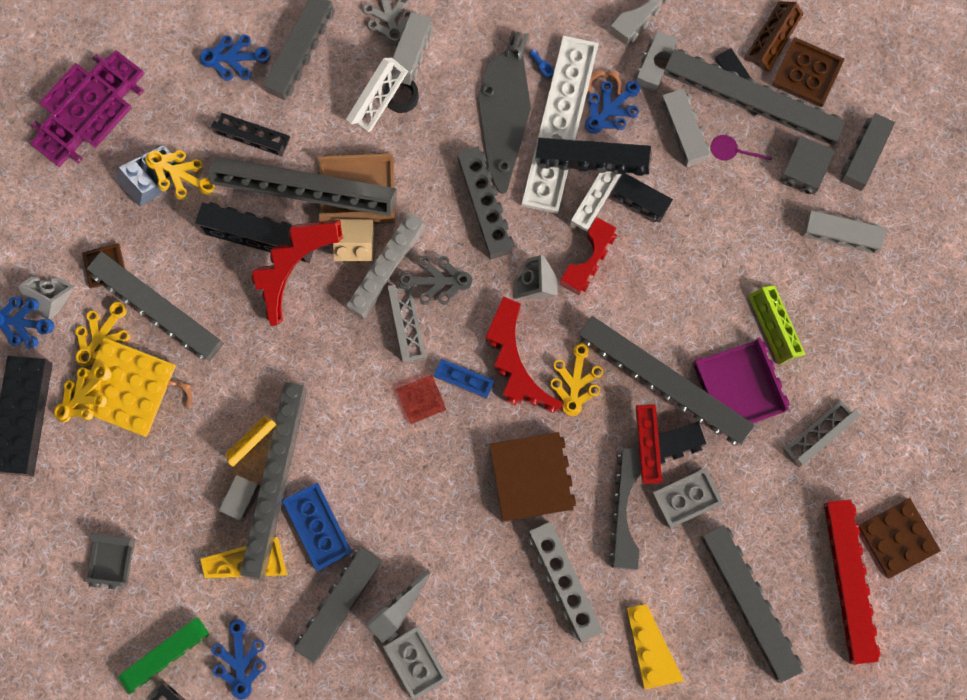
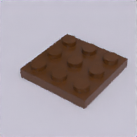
(808, 72)
(899, 538)

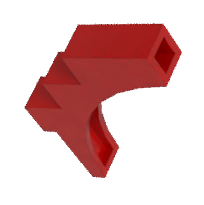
(273, 278)
(520, 384)

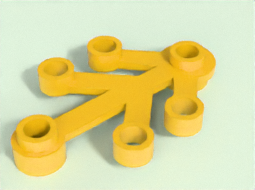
(177, 172)
(97, 336)
(576, 382)
(66, 410)

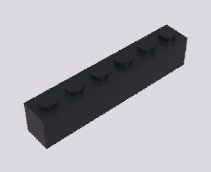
(593, 156)

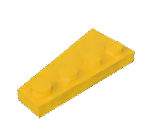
(229, 563)
(653, 655)

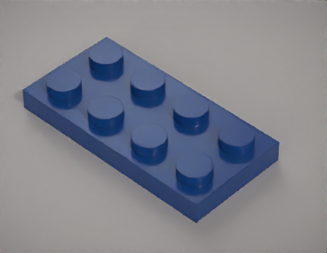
(317, 526)

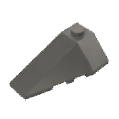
(391, 617)

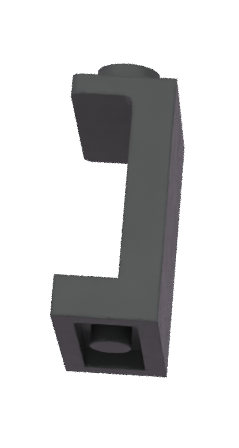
(807, 165)
(110, 561)

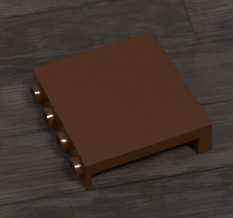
(532, 476)

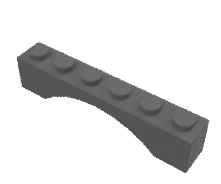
(625, 549)

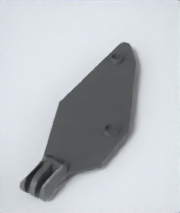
(505, 109)

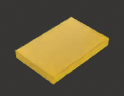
(249, 440)

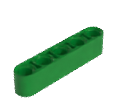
(163, 654)

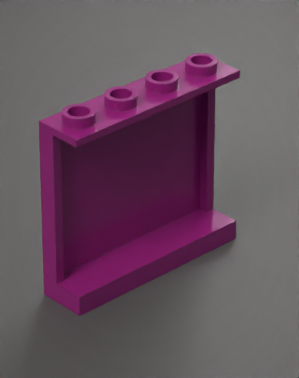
(744, 381)

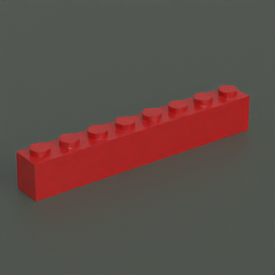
(851, 582)

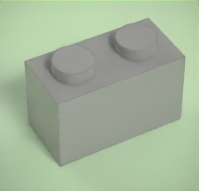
(239, 498)

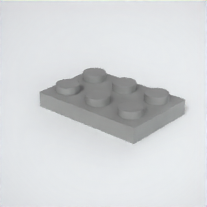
(687, 498)
(415, 663)

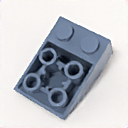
(140, 180)

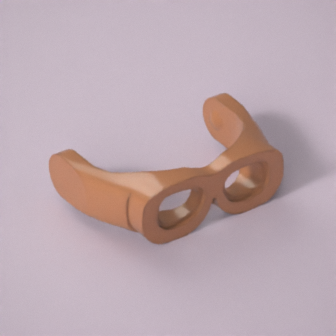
(611, 75)
(187, 388)

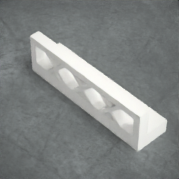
(372, 89)
(594, 200)

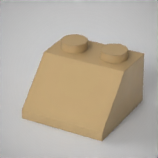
(356, 241)

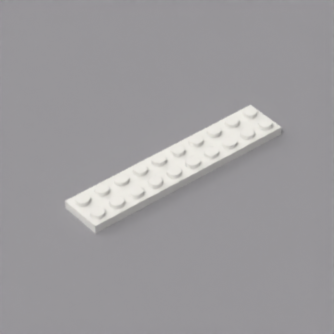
(561, 119)

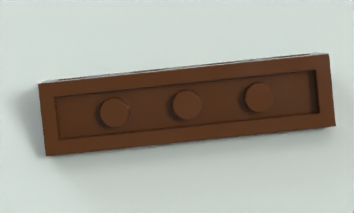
(778, 34)

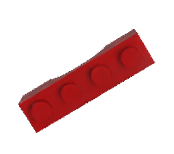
(577, 276)

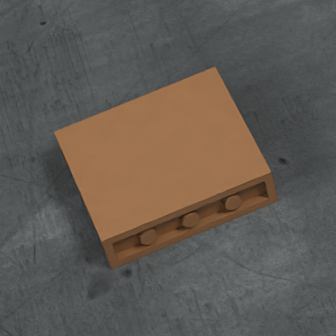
(364, 168)

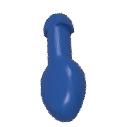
(544, 67)

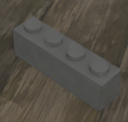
(867, 152)

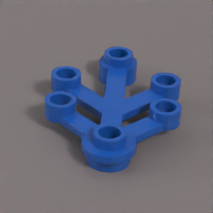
(232, 57)
(610, 109)
(43, 326)
(240, 662)

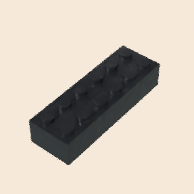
(244, 228)
(22, 413)

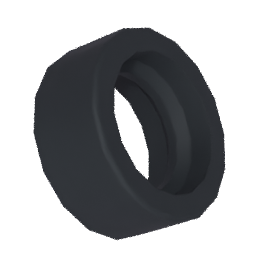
(404, 107)

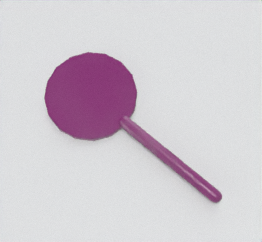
(726, 148)

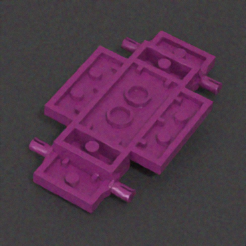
(85, 107)

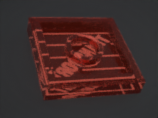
(421, 399)

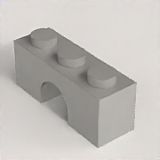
(660, 48)

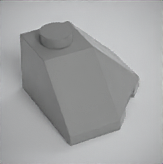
(536, 280)
(49, 294)

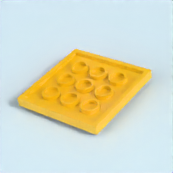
(133, 389)

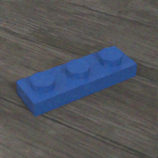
(464, 378)

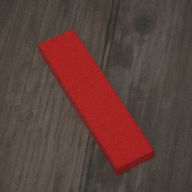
(648, 444)

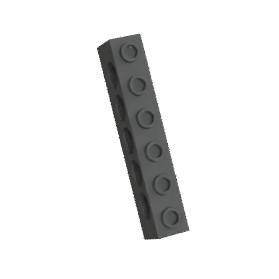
(468, 159)

